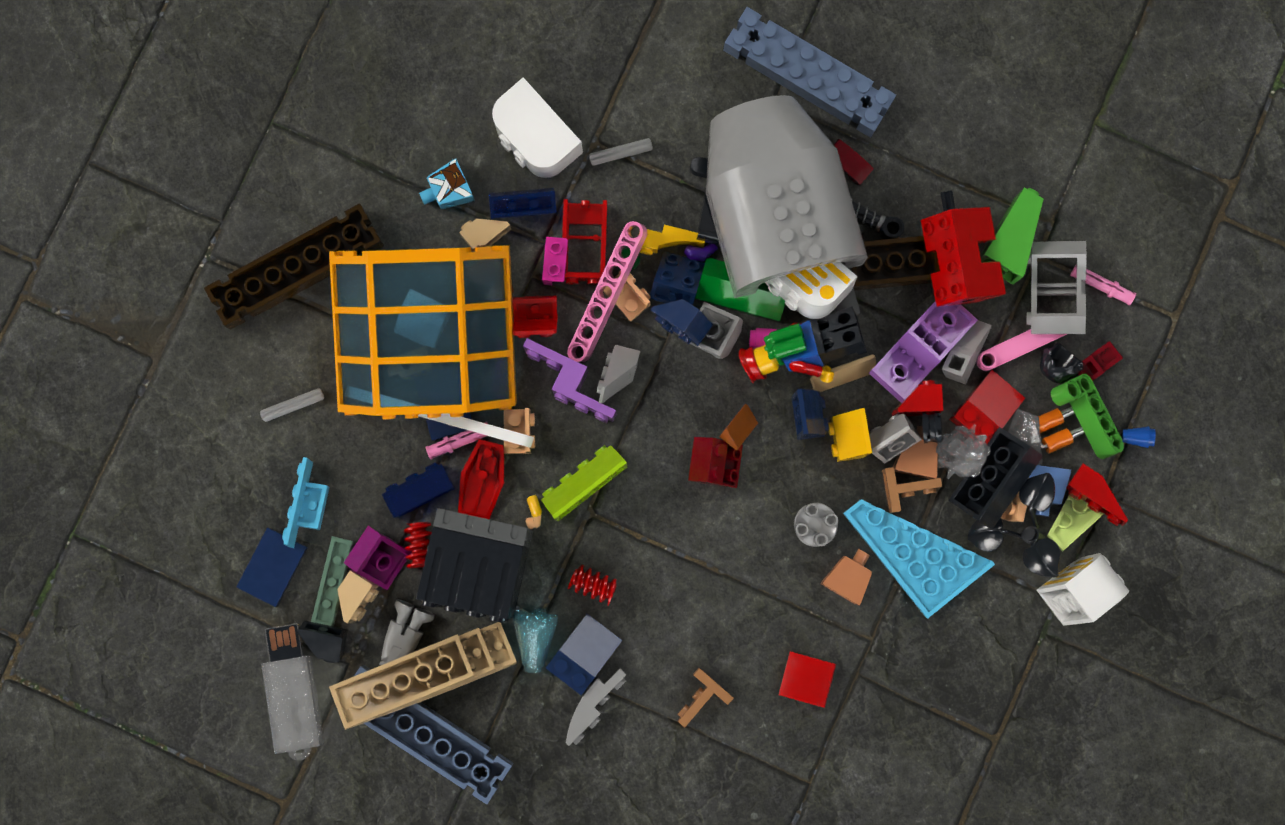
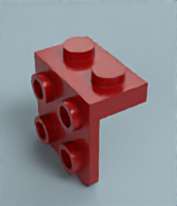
(535, 316)

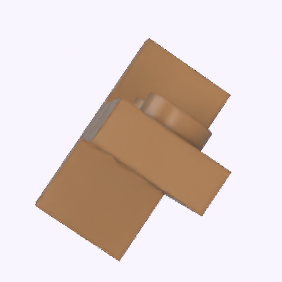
(906, 489)
(701, 697)

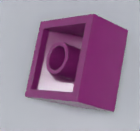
(377, 558)

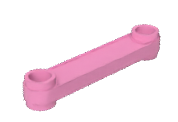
(1015, 348)

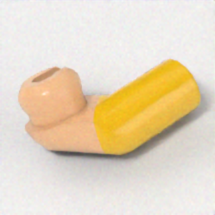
(536, 512)

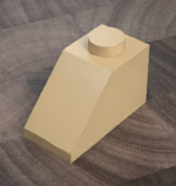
(483, 232)

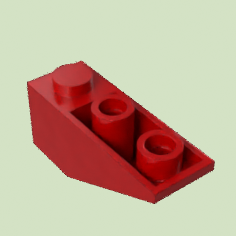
(1094, 490)

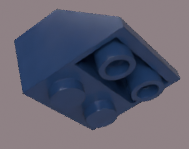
(683, 320)

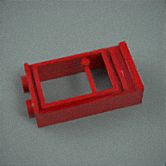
(585, 214)

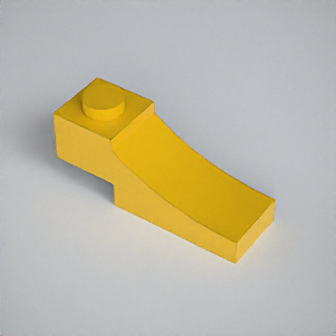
(669, 237)

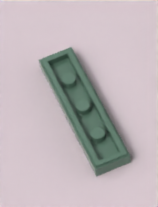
(332, 577)

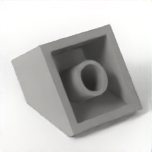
(893, 437)

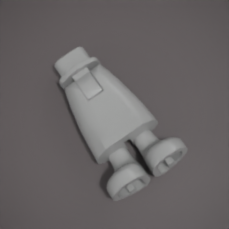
(404, 638)

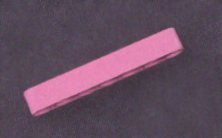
(616, 286)

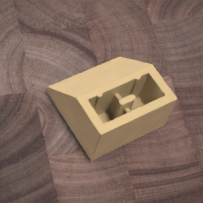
(354, 595)

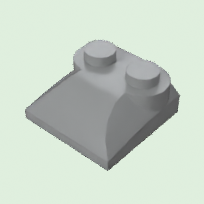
(723, 332)

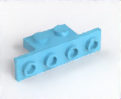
(307, 505)

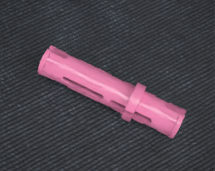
(1111, 288)
(452, 443)

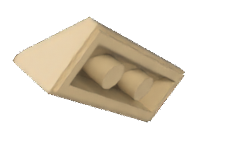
(846, 373)

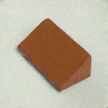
(739, 427)

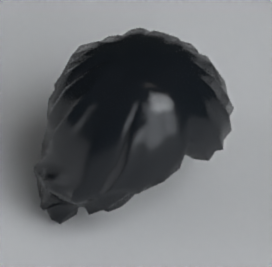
(1059, 364)

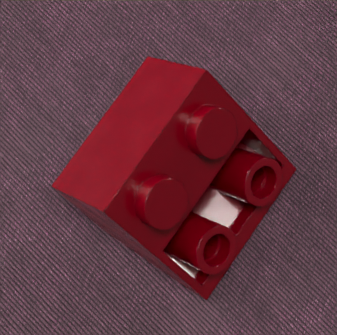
(714, 462)

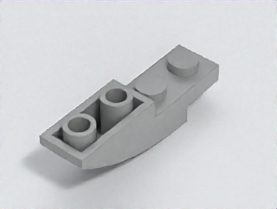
(586, 711)

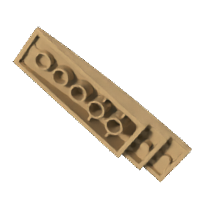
(422, 675)

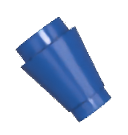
(1140, 437)

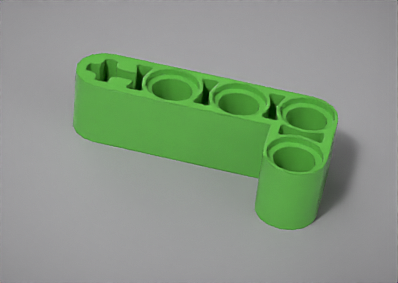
(1091, 414)

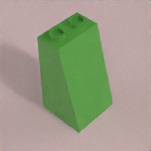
(1015, 236)

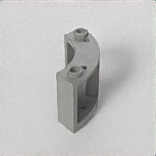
(1058, 322)

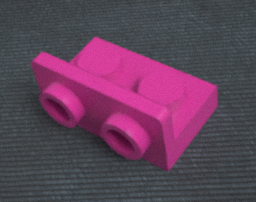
(554, 260)

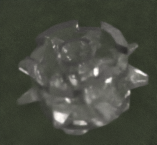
(962, 452)

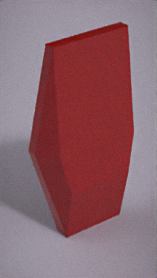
(482, 480)

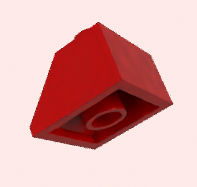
(924, 398)

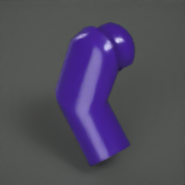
(700, 254)

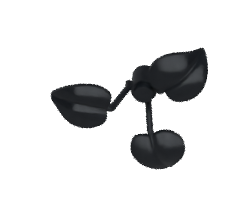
(1044, 554)

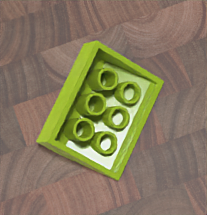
(584, 483)

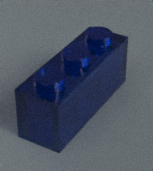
(522, 203)
(418, 490)

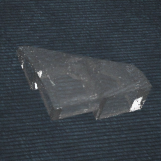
(1026, 428)

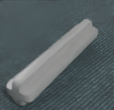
(620, 151)
(292, 405)

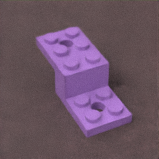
(922, 348)
(569, 381)

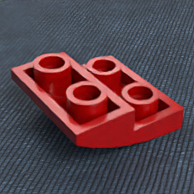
(807, 679)

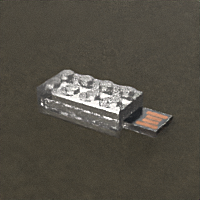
(291, 693)

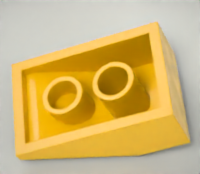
(850, 435)

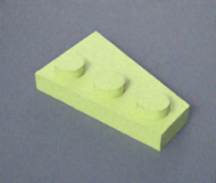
(1072, 522)

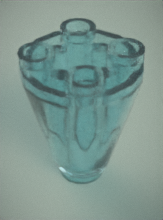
(534, 637)

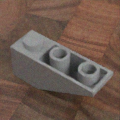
(965, 353)
(619, 373)

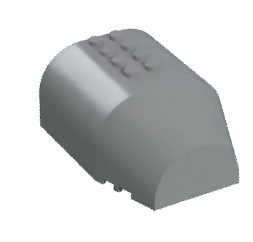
(777, 194)

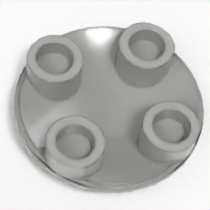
(815, 524)

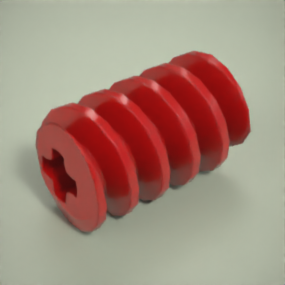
(418, 543)
(593, 584)

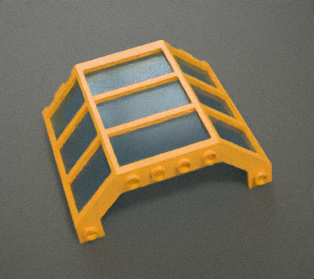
(423, 331)

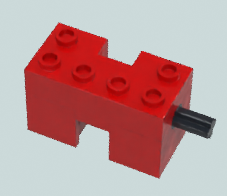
(956, 240)

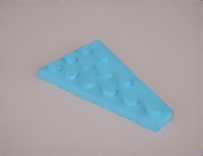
(920, 561)

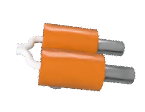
(1059, 439)

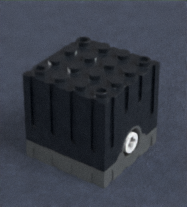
(474, 565)

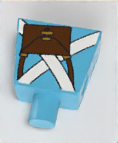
(447, 187)

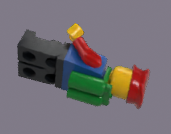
(806, 347)

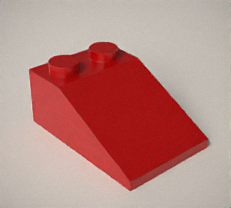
(988, 406)

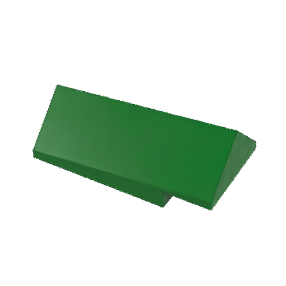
(717, 290)

